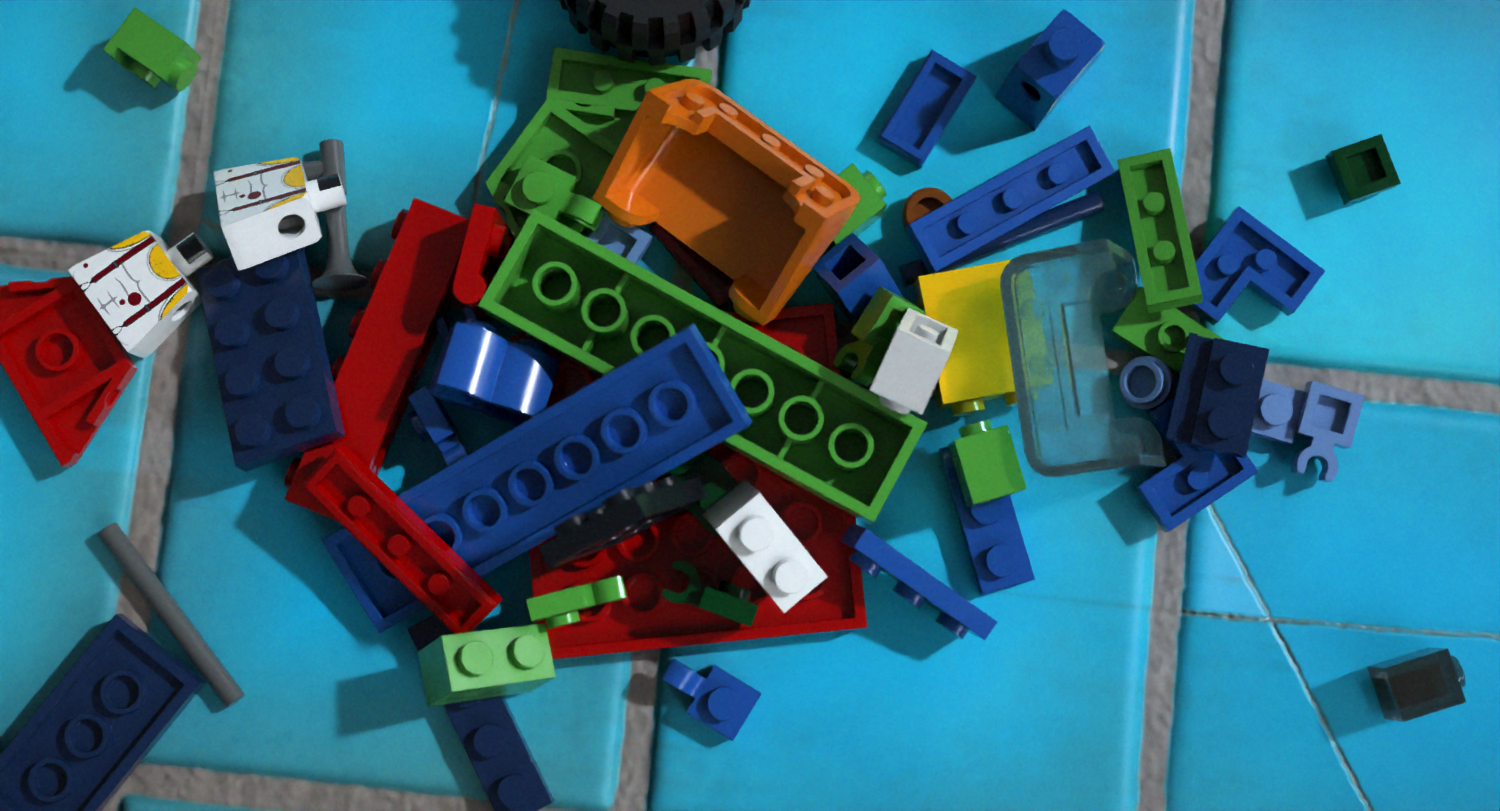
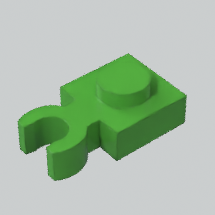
(563, 606)

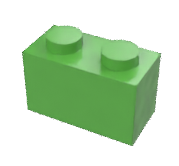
(486, 664)

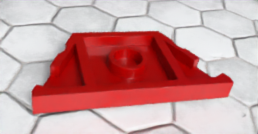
(61, 361)

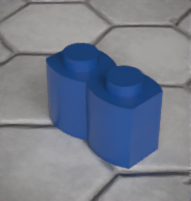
(493, 374)

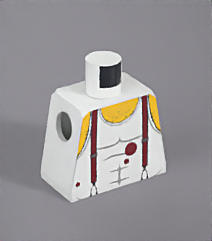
(272, 208)
(144, 287)

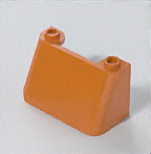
(727, 192)

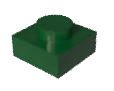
(1362, 169)

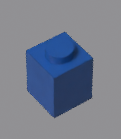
(852, 276)

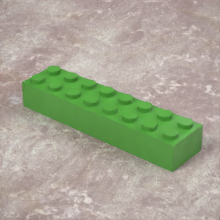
(609, 310)

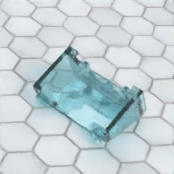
(1061, 362)

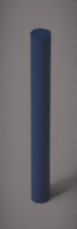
(1041, 224)

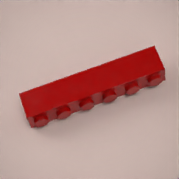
(389, 341)

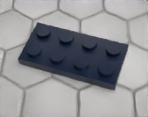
(270, 358)
(96, 723)

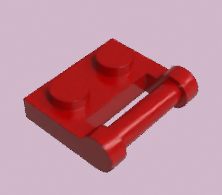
(481, 256)

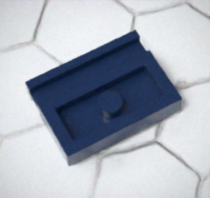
(1217, 395)

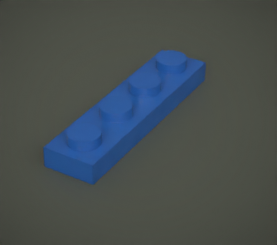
(1009, 200)

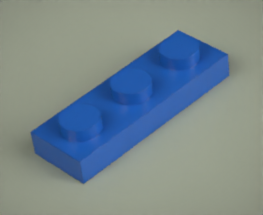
(916, 584)

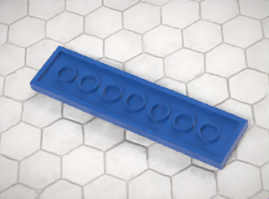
(559, 465)

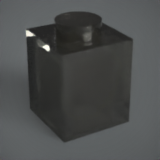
(1418, 683)

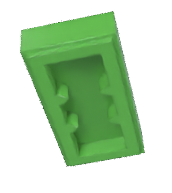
(1157, 333)

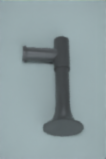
(339, 270)

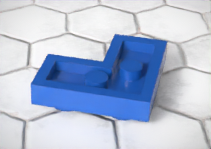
(1253, 256)
(1191, 480)

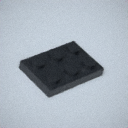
(621, 518)

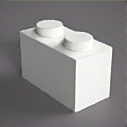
(913, 363)
(765, 545)

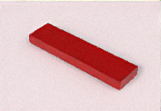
(401, 541)

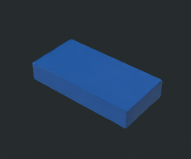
(926, 109)

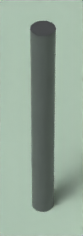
(171, 615)

